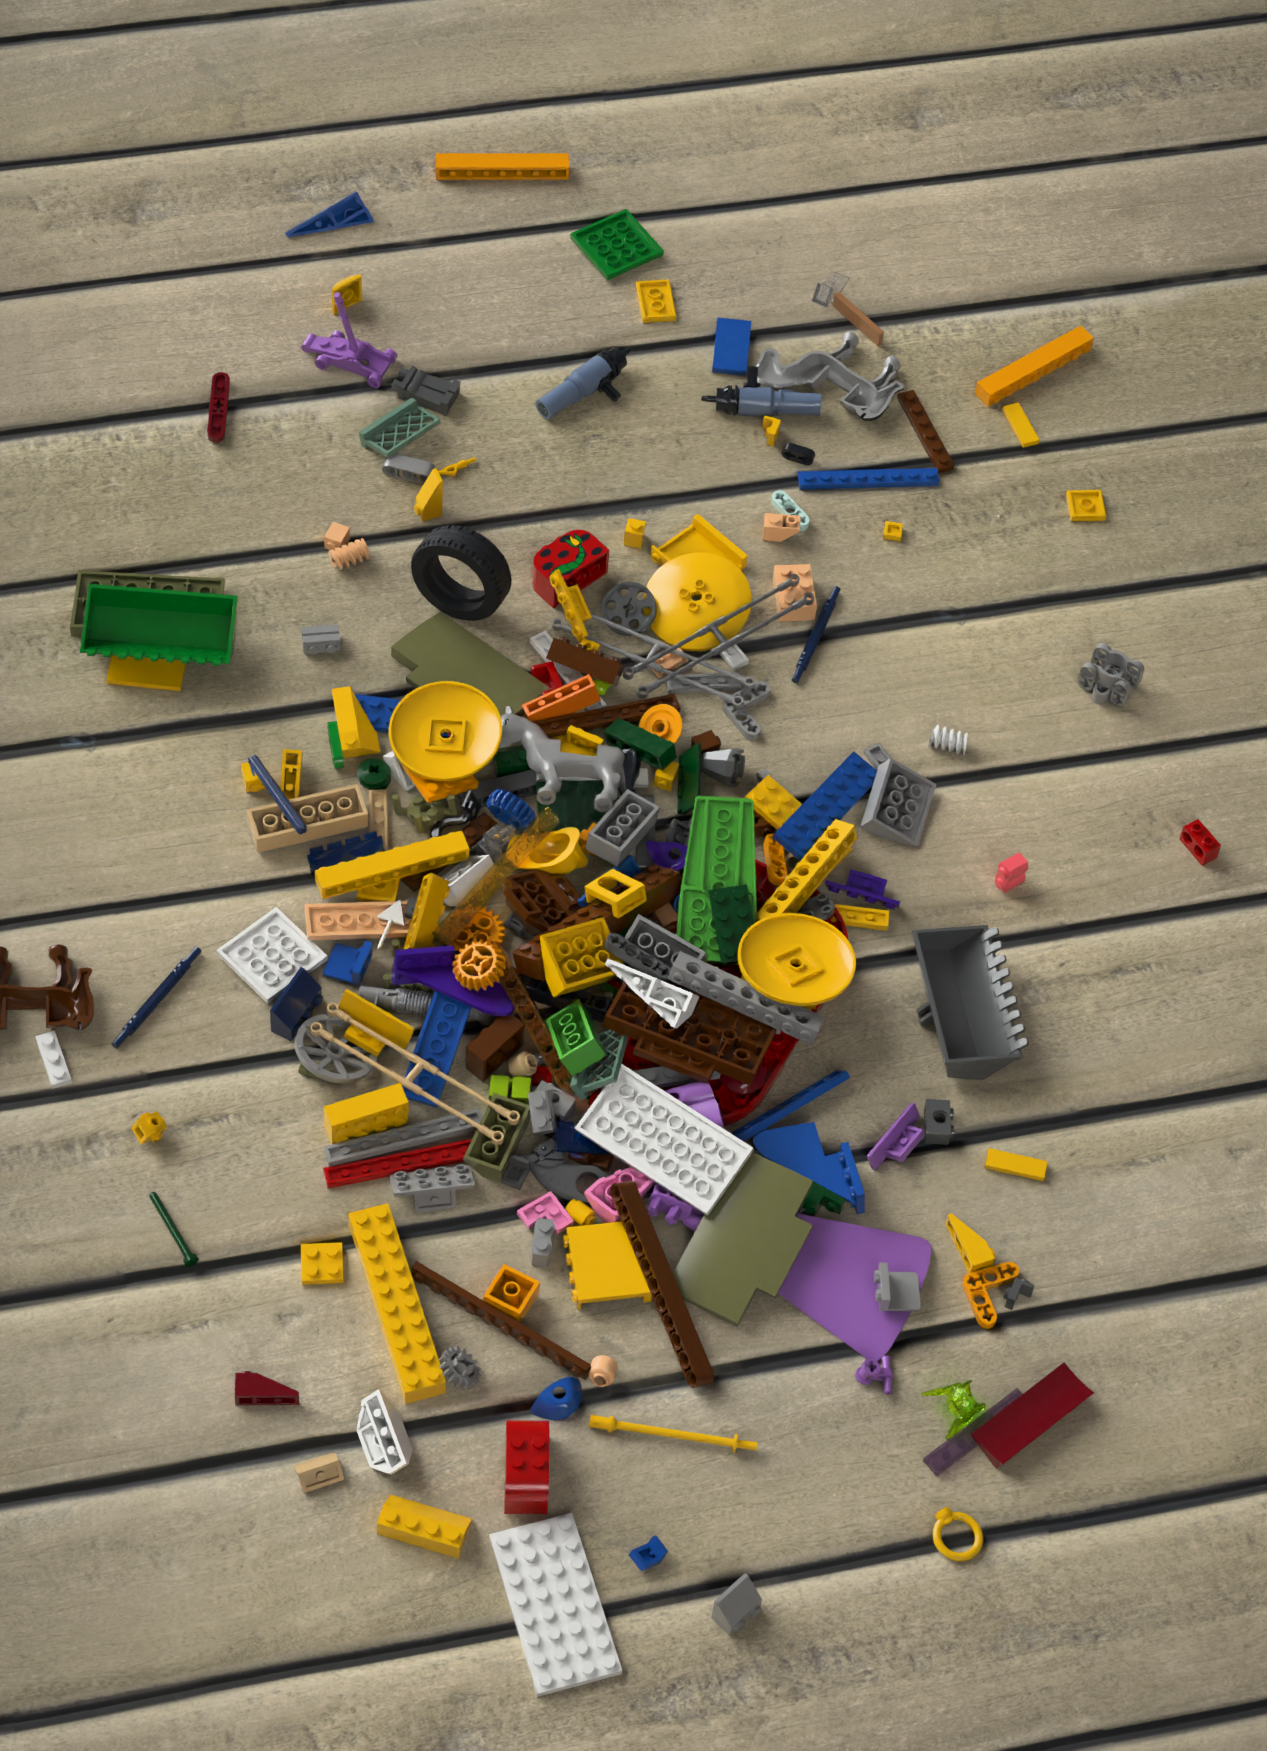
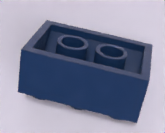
(295, 1005)

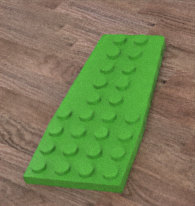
(716, 858)

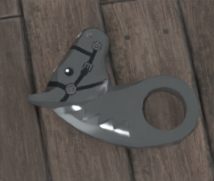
(556, 1175)

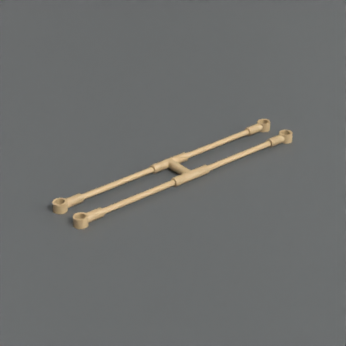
(420, 1065)

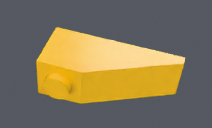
(430, 497)
(291, 773)
(971, 1247)

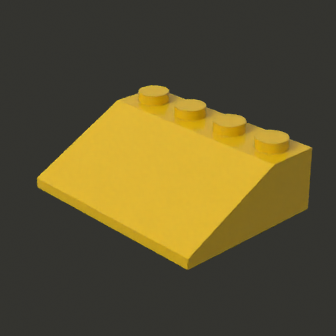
(577, 957)

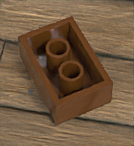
(494, 1046)

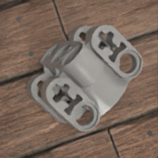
(1109, 674)

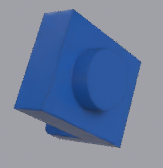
(649, 1554)

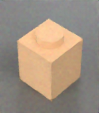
(336, 536)

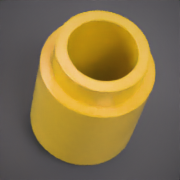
(580, 1212)

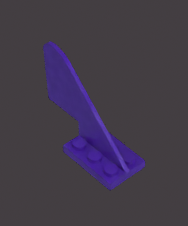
(435, 970)

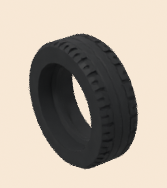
(476, 553)

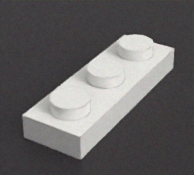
(53, 1059)

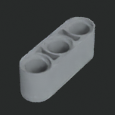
(407, 468)

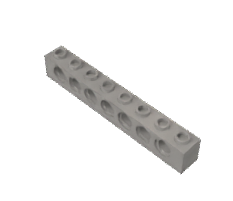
(744, 998)

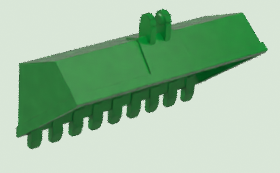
(159, 624)

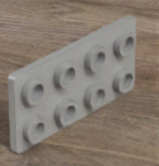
(434, 1187)

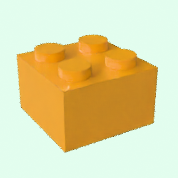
(512, 1292)

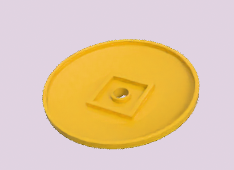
(679, 616)
(443, 708)
(799, 939)

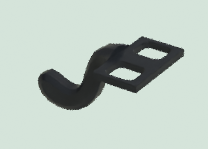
(438, 827)

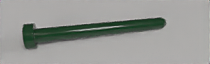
(190, 1259)

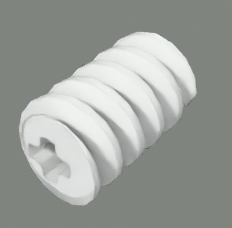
(948, 739)

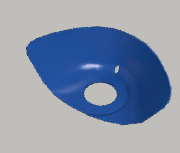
(552, 1408)

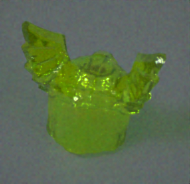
(959, 1403)

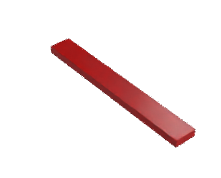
(385, 1165)

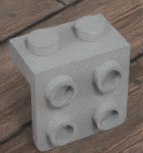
(896, 1290)

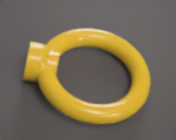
(945, 1517)

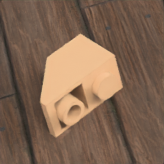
(780, 526)

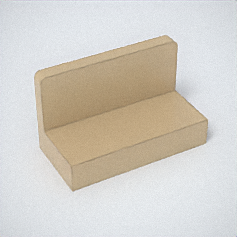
(319, 1472)

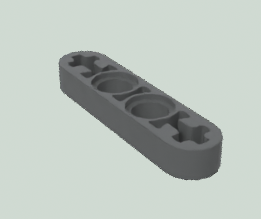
(640, 956)

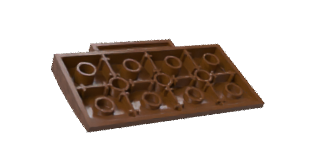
(706, 1042)

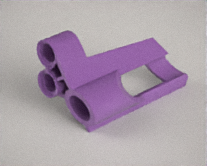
(699, 1098)

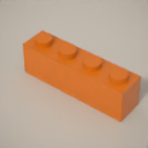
(563, 700)

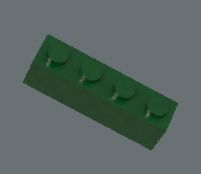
(648, 746)

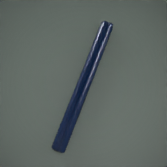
(277, 794)

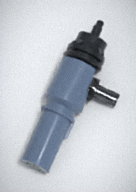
(584, 381)
(763, 401)

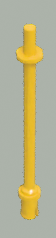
(611, 1424)

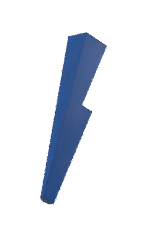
(344, 213)

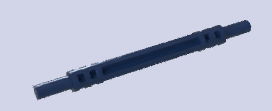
(816, 634)
(157, 996)

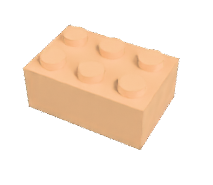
(793, 594)

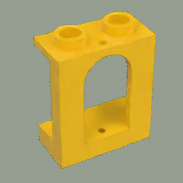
(620, 903)

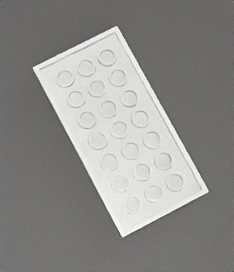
(664, 1140)
(555, 1604)

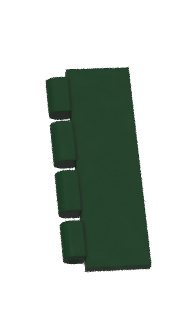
(689, 779)

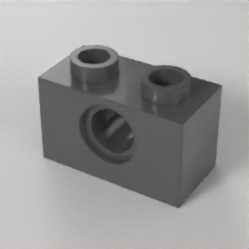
(937, 1132)

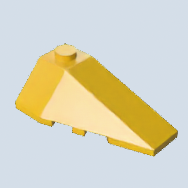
(354, 727)

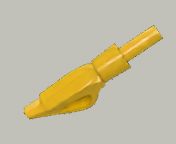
(452, 470)

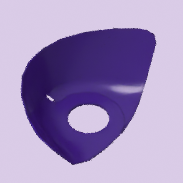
(660, 854)

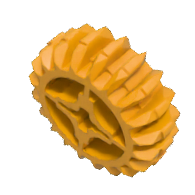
(471, 962)

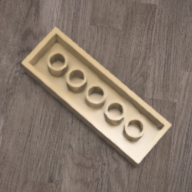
(322, 812)

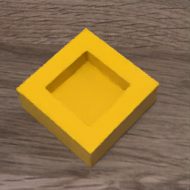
(892, 531)

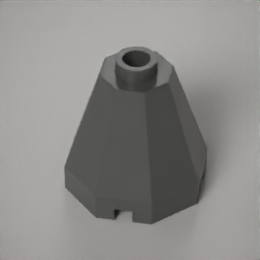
(724, 765)

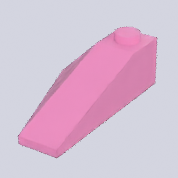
(600, 1196)

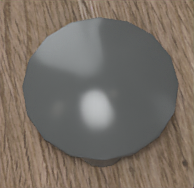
(818, 907)

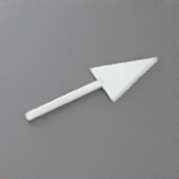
(392, 915)

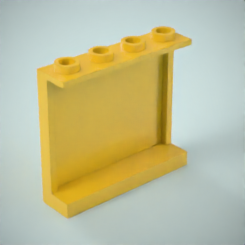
(699, 538)
(603, 1264)

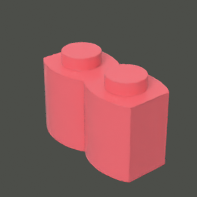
(1011, 872)

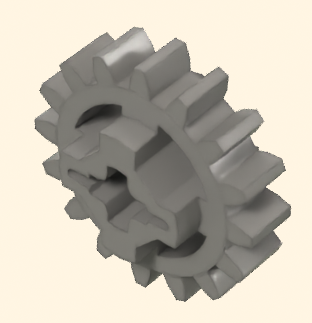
(460, 1368)

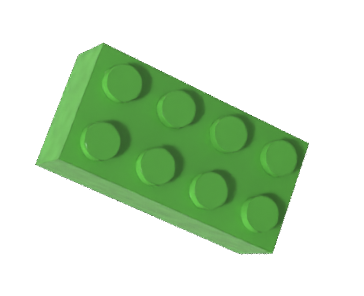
(575, 1037)

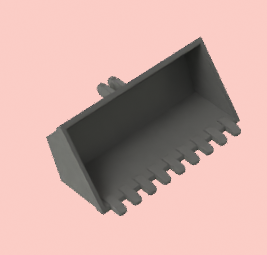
(968, 1000)

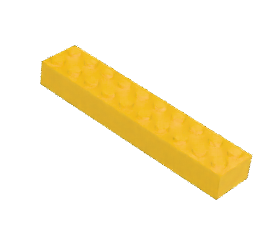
(397, 1303)

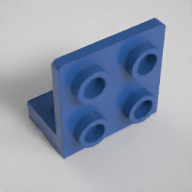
(349, 963)

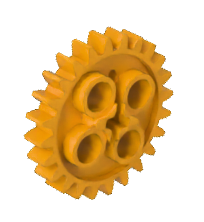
(475, 932)

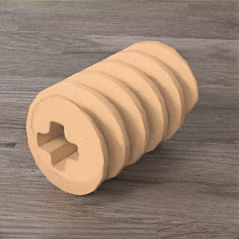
(349, 553)

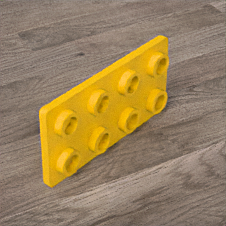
(376, 1020)

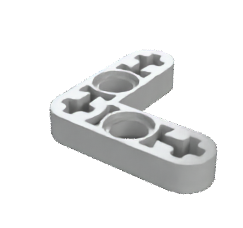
(743, 726)

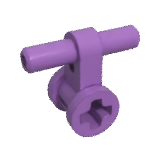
(876, 1372)

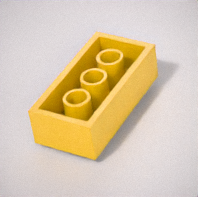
(366, 1114)

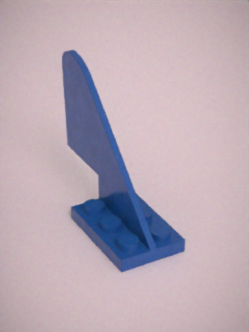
(801, 1151)

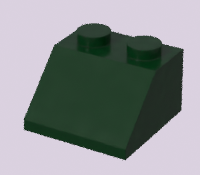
(510, 761)

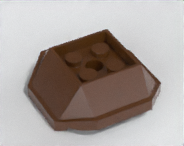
(540, 899)

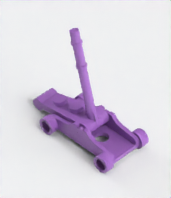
(349, 352)

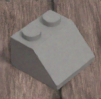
(737, 1605)

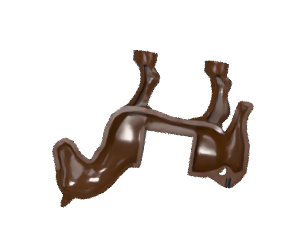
(59, 1001)

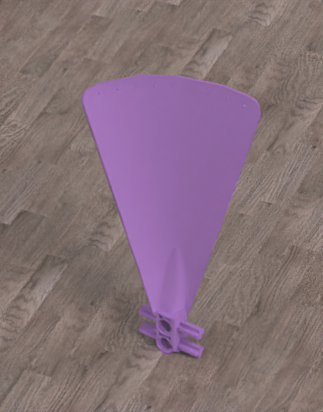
(835, 1274)

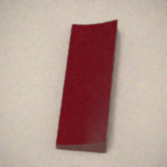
(1030, 1415)

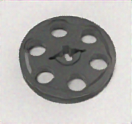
(624, 602)

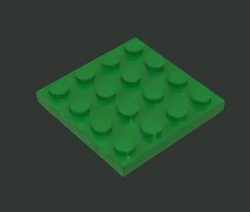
(616, 244)

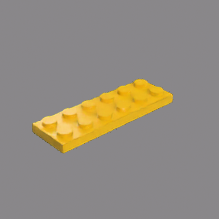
(776, 804)

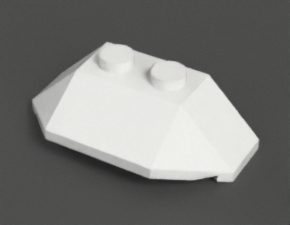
(383, 1434)

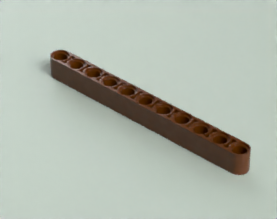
(662, 1284)

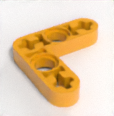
(981, 1286)

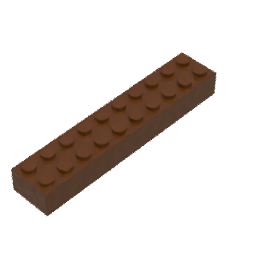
(660, 886)

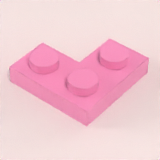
(547, 1208)

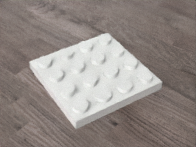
(271, 954)

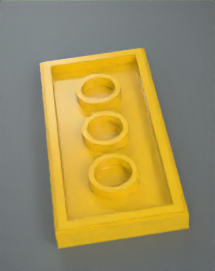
(146, 673)

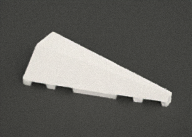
(666, 999)

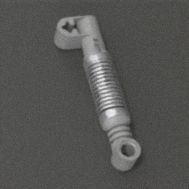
(411, 1001)

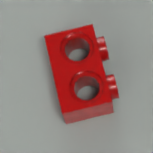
(1200, 842)

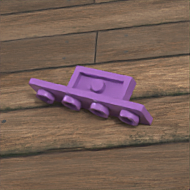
(898, 1140)

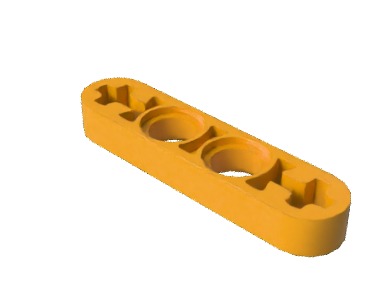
(774, 856)

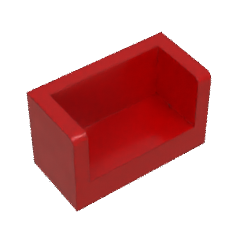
(548, 675)

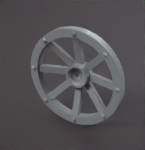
(332, 1052)

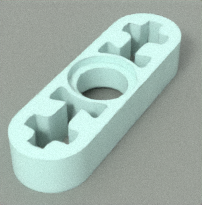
(787, 502)

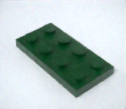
(731, 919)

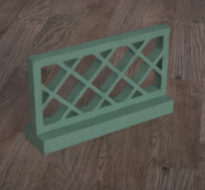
(393, 422)
(581, 1082)

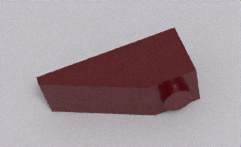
(260, 1390)

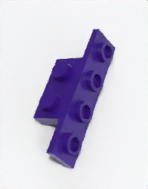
(865, 886)

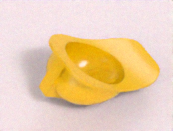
(556, 853)

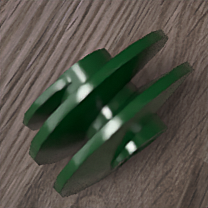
(374, 774)

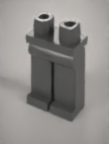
(427, 390)

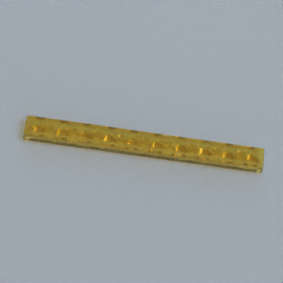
(495, 877)

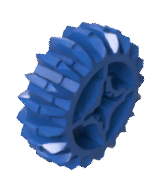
(510, 809)

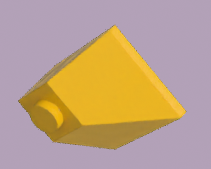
(350, 291)

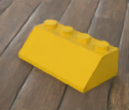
(427, 912)
(423, 1526)

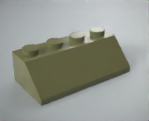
(492, 1159)

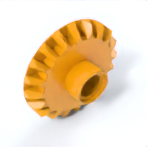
(660, 716)

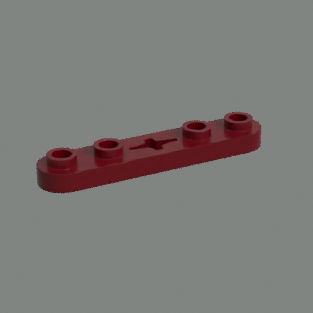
(219, 394)

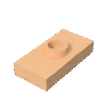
(669, 662)

